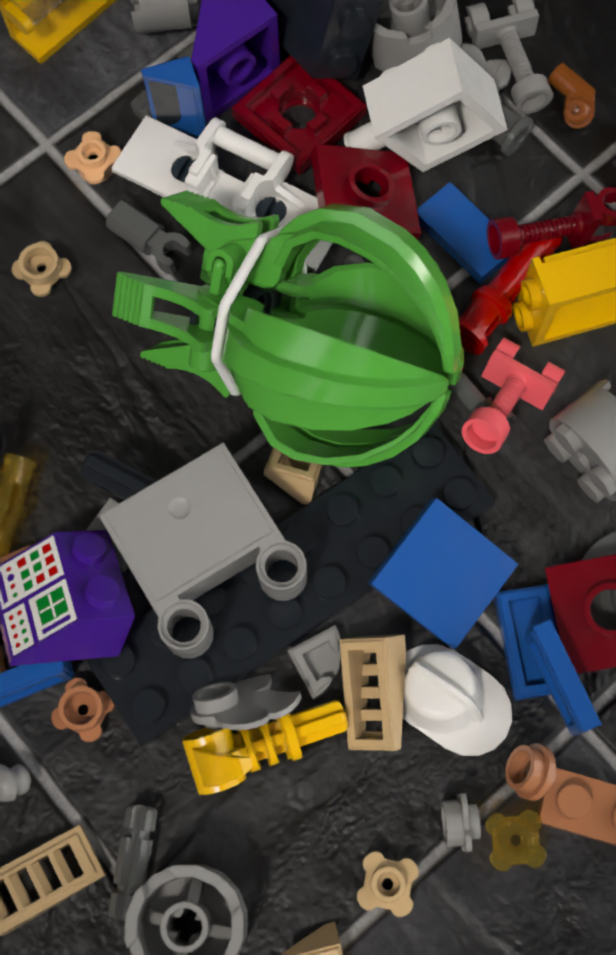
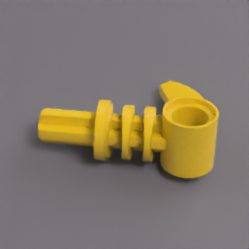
(223, 758)

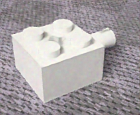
(430, 107)

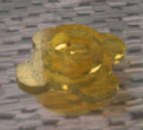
(529, 850)

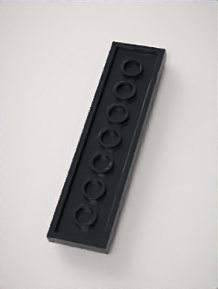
(344, 544)

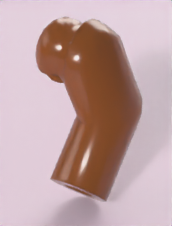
(579, 96)

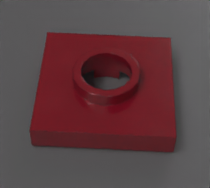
(291, 86)
(340, 168)
(572, 592)

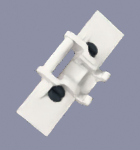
(176, 162)

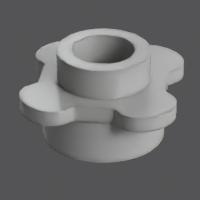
(460, 822)

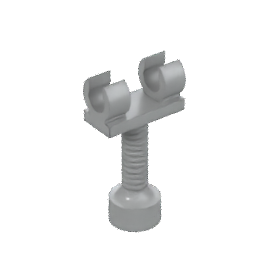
(531, 90)

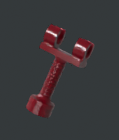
(506, 236)

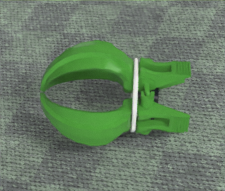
(378, 340)

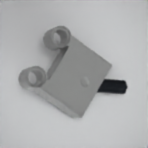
(191, 536)

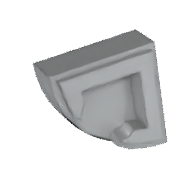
(318, 661)

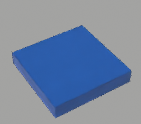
(443, 573)

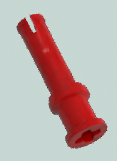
(493, 303)

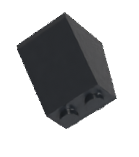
(327, 35)

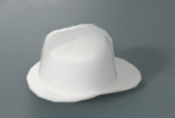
(454, 701)

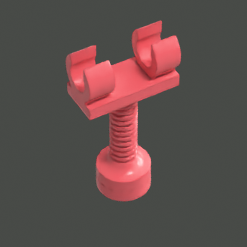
(488, 426)

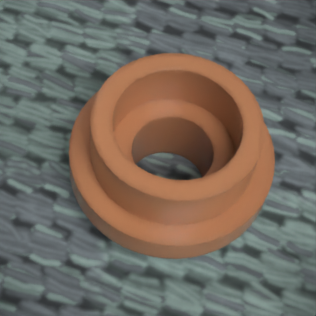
(531, 771)

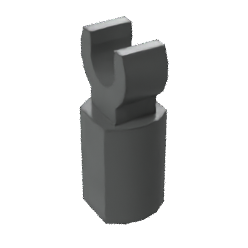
(146, 234)

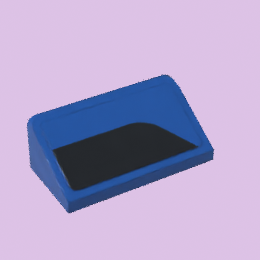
(175, 96)

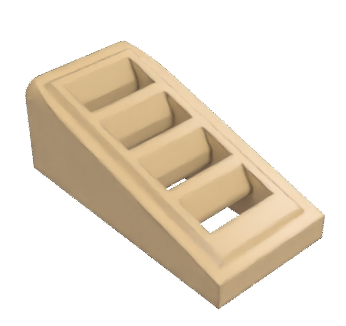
(390, 670)
(49, 898)

